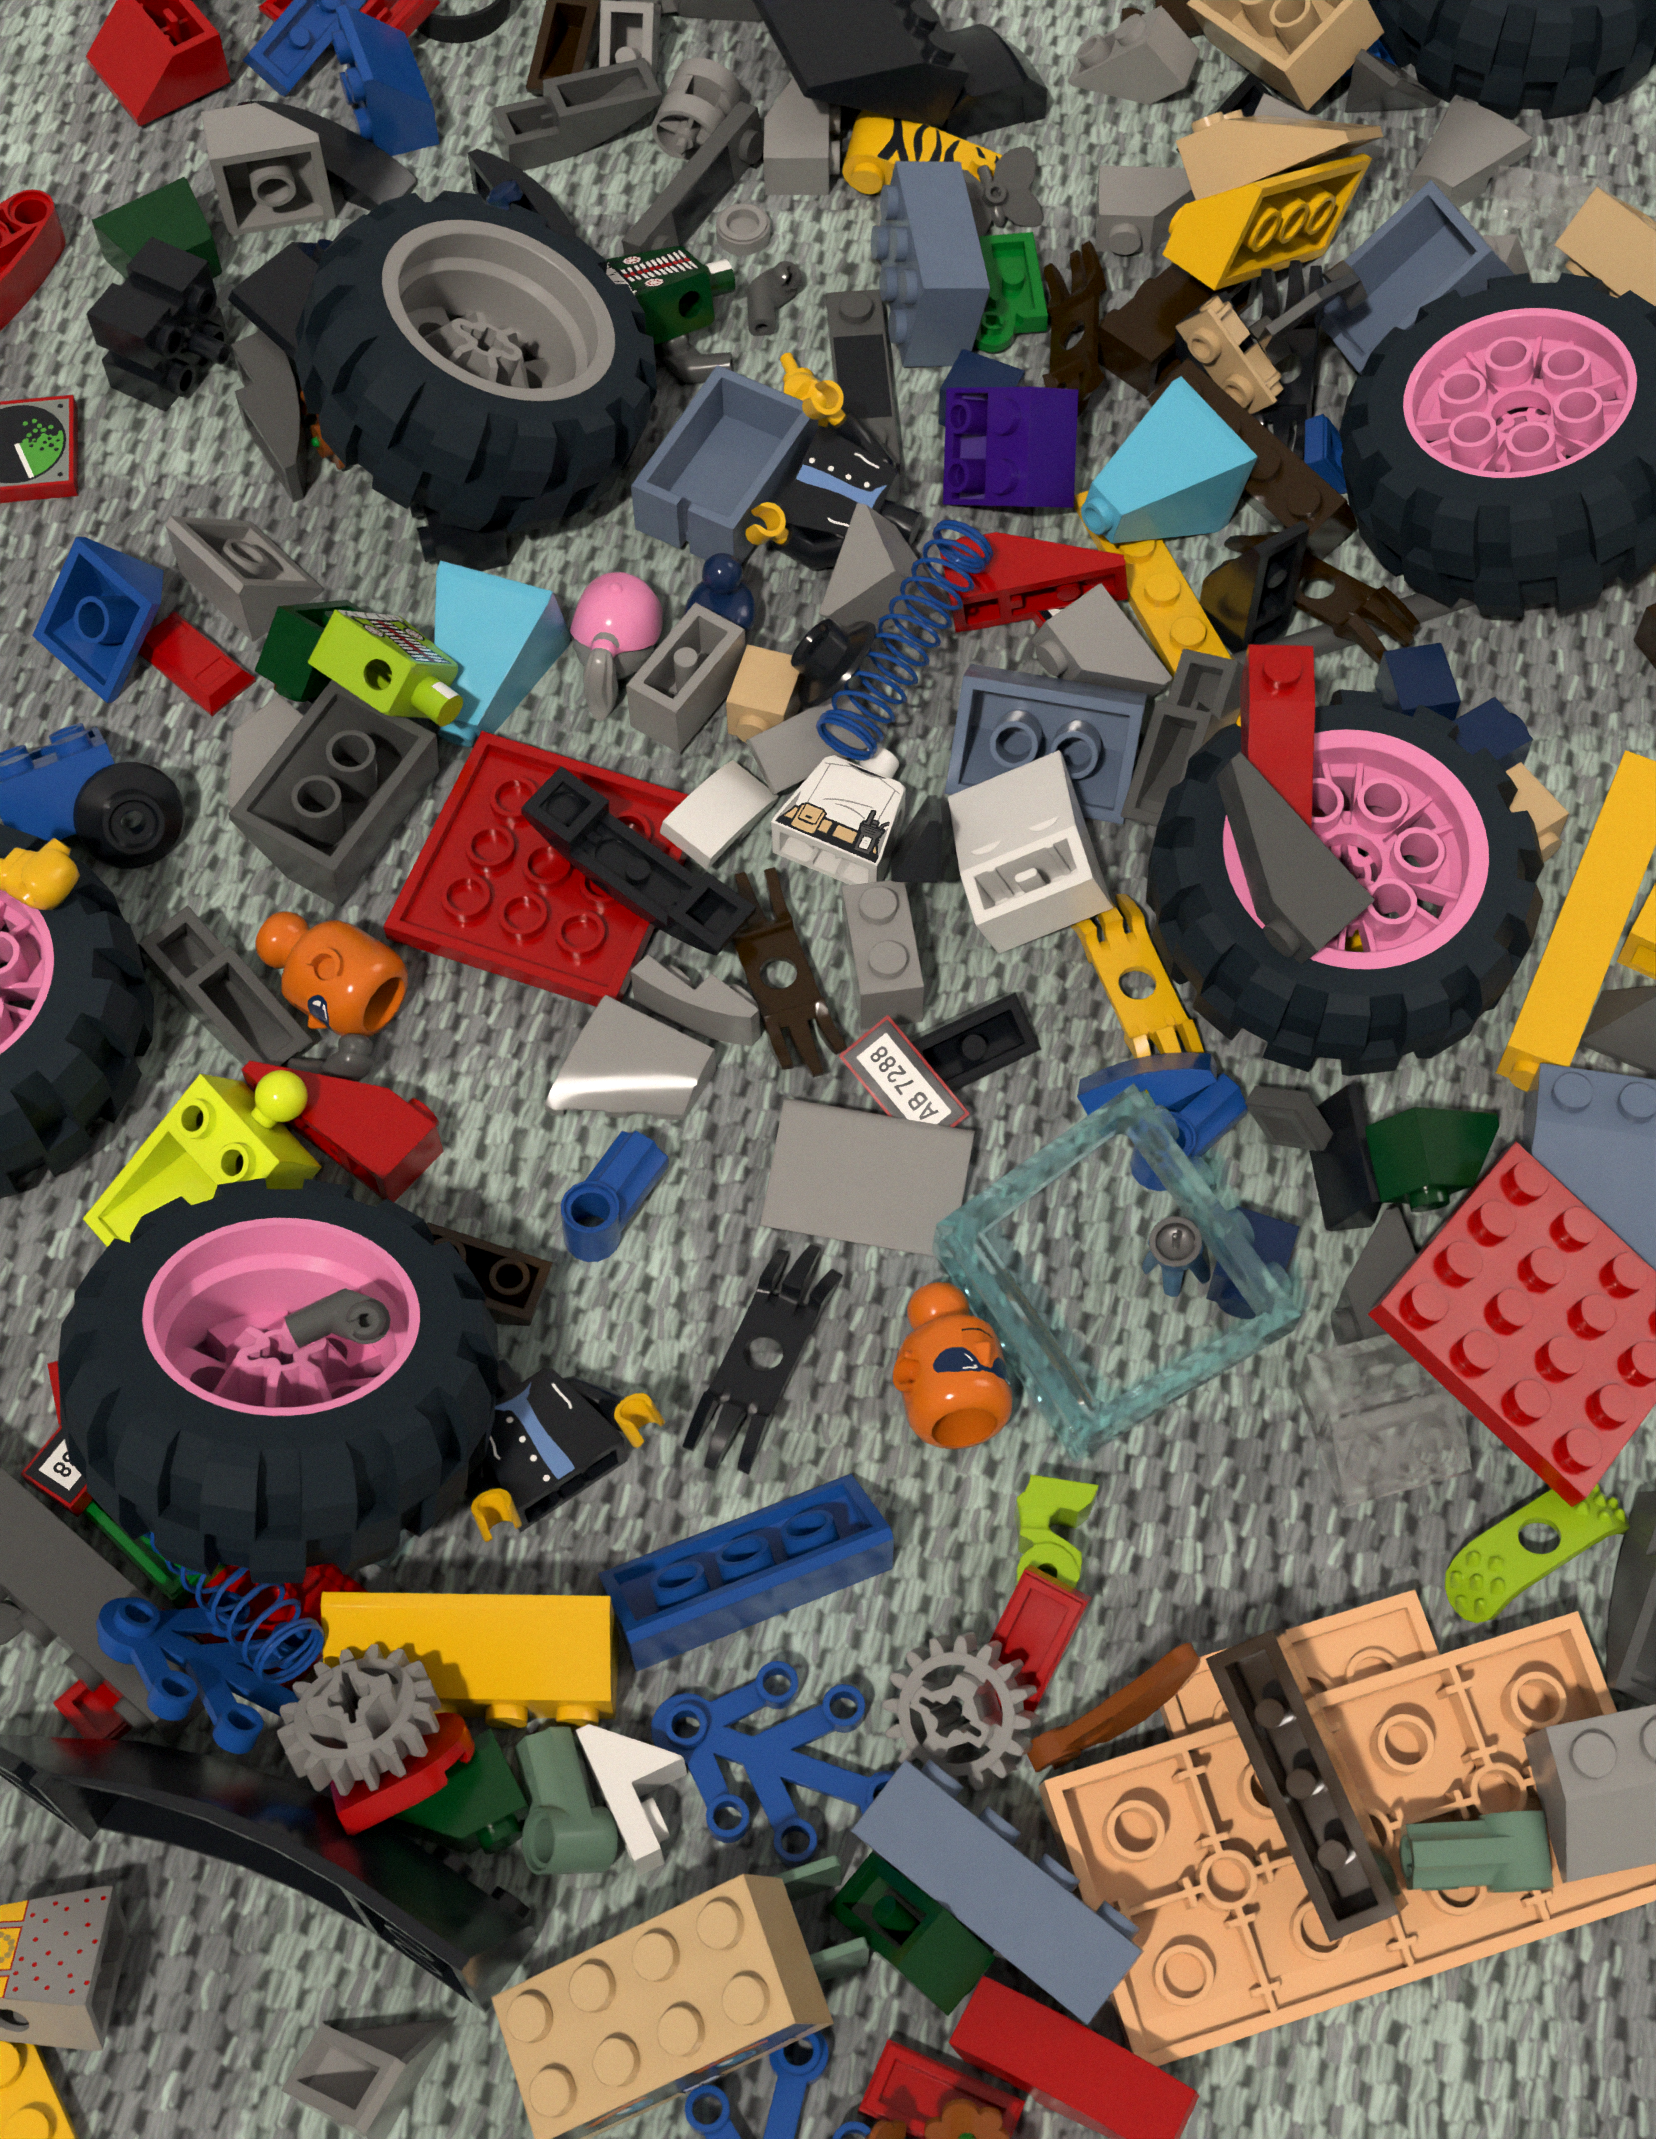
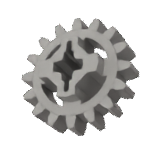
(933, 1699)
(359, 1719)

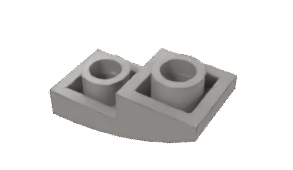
(794, 748)
(709, 1010)

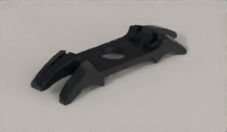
(1296, 398)
(755, 1391)

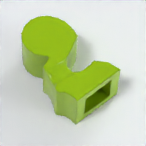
(1037, 1509)

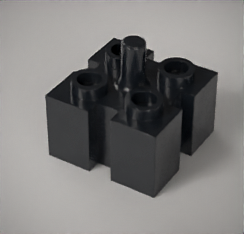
(159, 325)

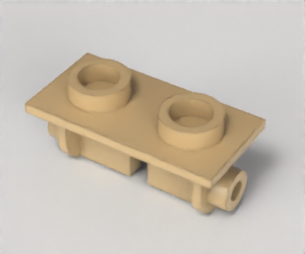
(1215, 341)

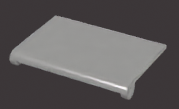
(864, 1176)

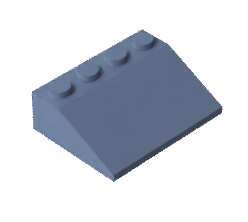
(1599, 1143)

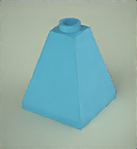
(1171, 474)
(501, 640)

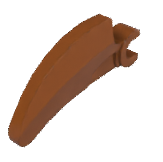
(1118, 1712)

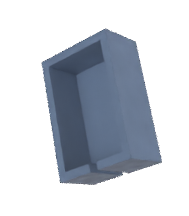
(930, 263)
(1407, 264)
(719, 462)

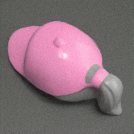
(614, 635)

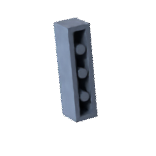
(998, 1890)

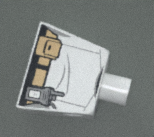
(844, 819)

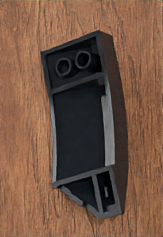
(289, 1836)

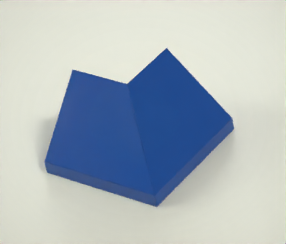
(100, 614)

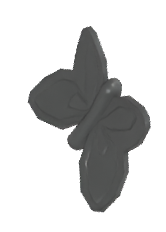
(1006, 193)

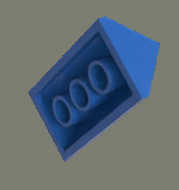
(748, 1570)

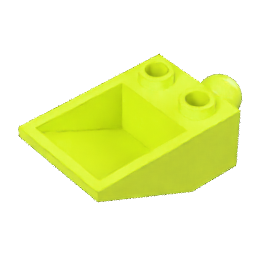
(209, 1139)

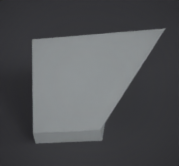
(871, 572)
(365, 2073)

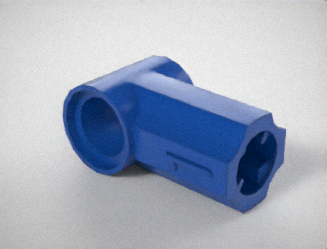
(1201, 1123)
(611, 1193)

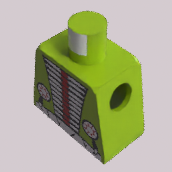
(388, 666)

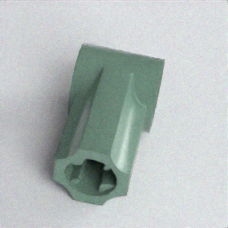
(563, 1824)
(1494, 1852)

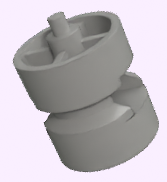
(694, 106)

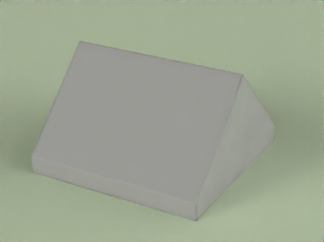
(238, 570)

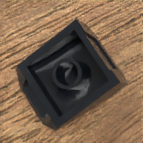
(1000, 86)

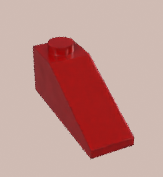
(1030, 578)
(1280, 720)
(363, 1129)

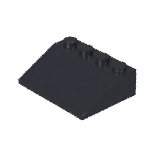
(869, 55)

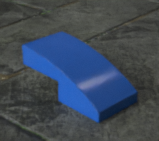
(1165, 1076)

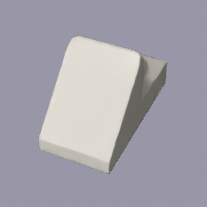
(623, 1774)

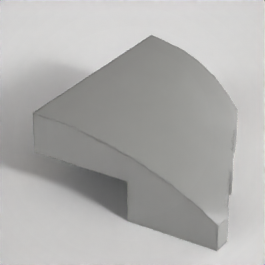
(1466, 151)
(631, 1067)

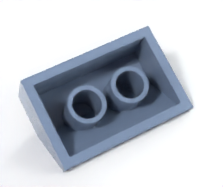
(1022, 716)

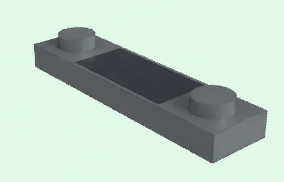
(700, 183)
(862, 362)

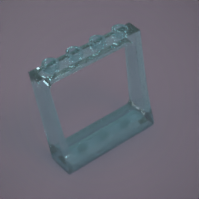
(1027, 1344)

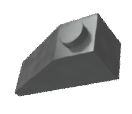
(1290, 873)

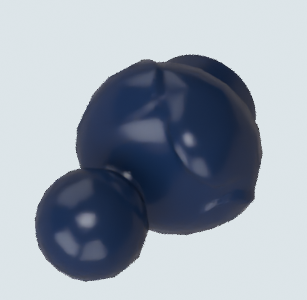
(724, 591)

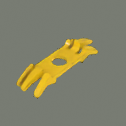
(1121, 953)

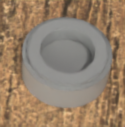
(743, 229)

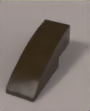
(565, 41)

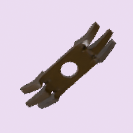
(1079, 364)
(1348, 605)
(792, 1005)

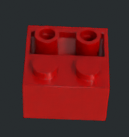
(157, 56)

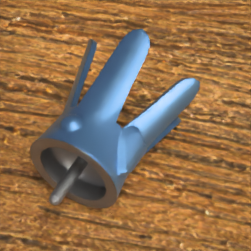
(1176, 1246)

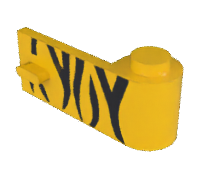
(883, 140)

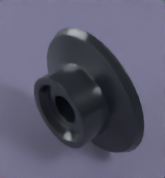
(830, 658)
(125, 789)

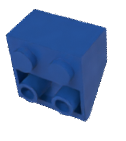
(384, 83)
(43, 784)

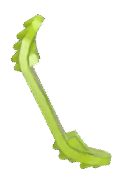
(1497, 1566)

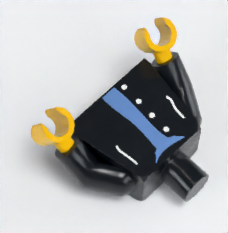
(837, 472)
(551, 1444)

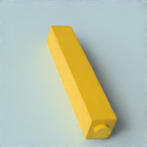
(1587, 926)

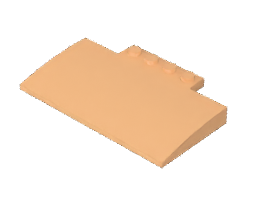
(1205, 1873)

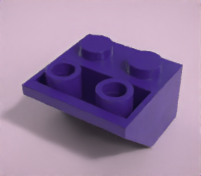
(1010, 446)

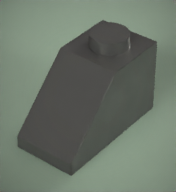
(1375, 1271)

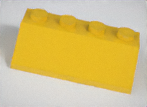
(1264, 223)
(491, 1651)

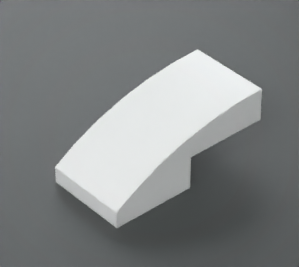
(718, 813)

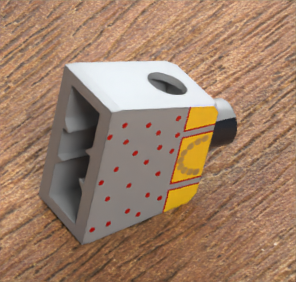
(61, 1968)

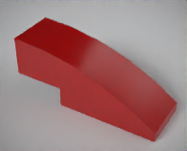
(1070, 2067)

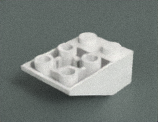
(1026, 854)

